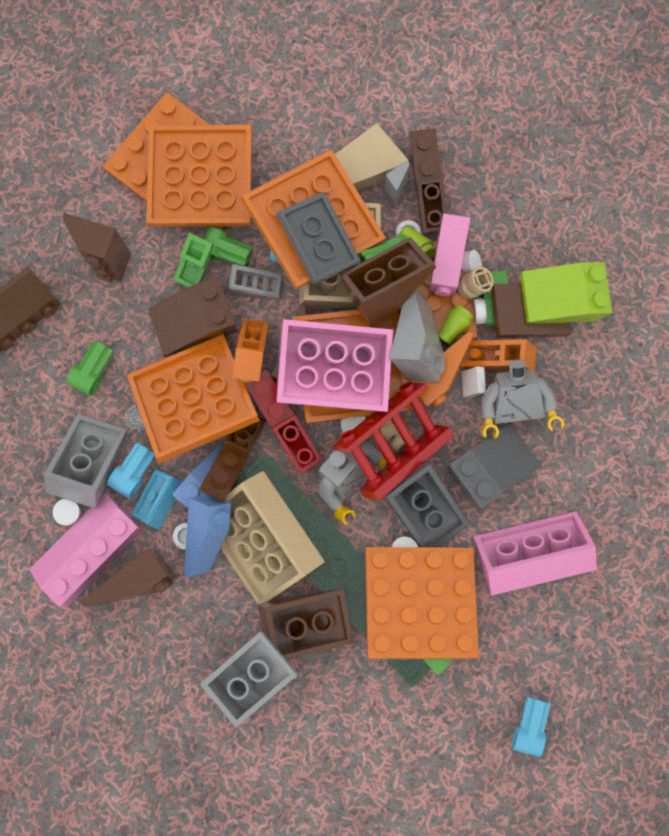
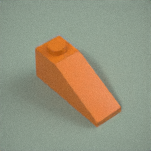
(250, 350)
(497, 354)
(454, 358)

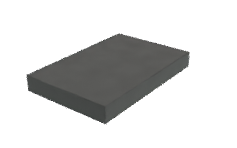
(318, 238)

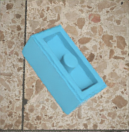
(156, 499)

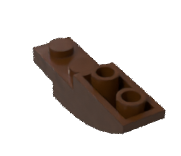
(427, 179)
(231, 461)

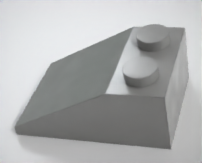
(417, 342)
(84, 461)
(249, 679)

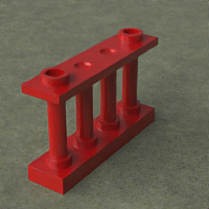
(415, 452)

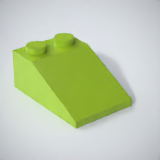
(566, 293)

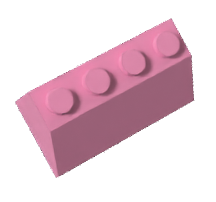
(85, 551)
(535, 553)

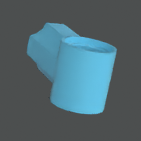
(128, 477)
(530, 734)

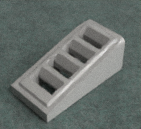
(252, 291)

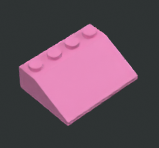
(334, 365)

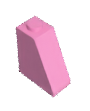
(449, 254)

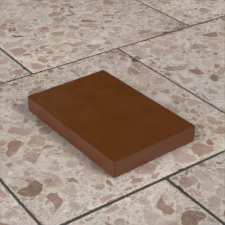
(511, 316)

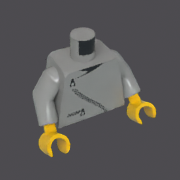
(517, 397)
(341, 476)

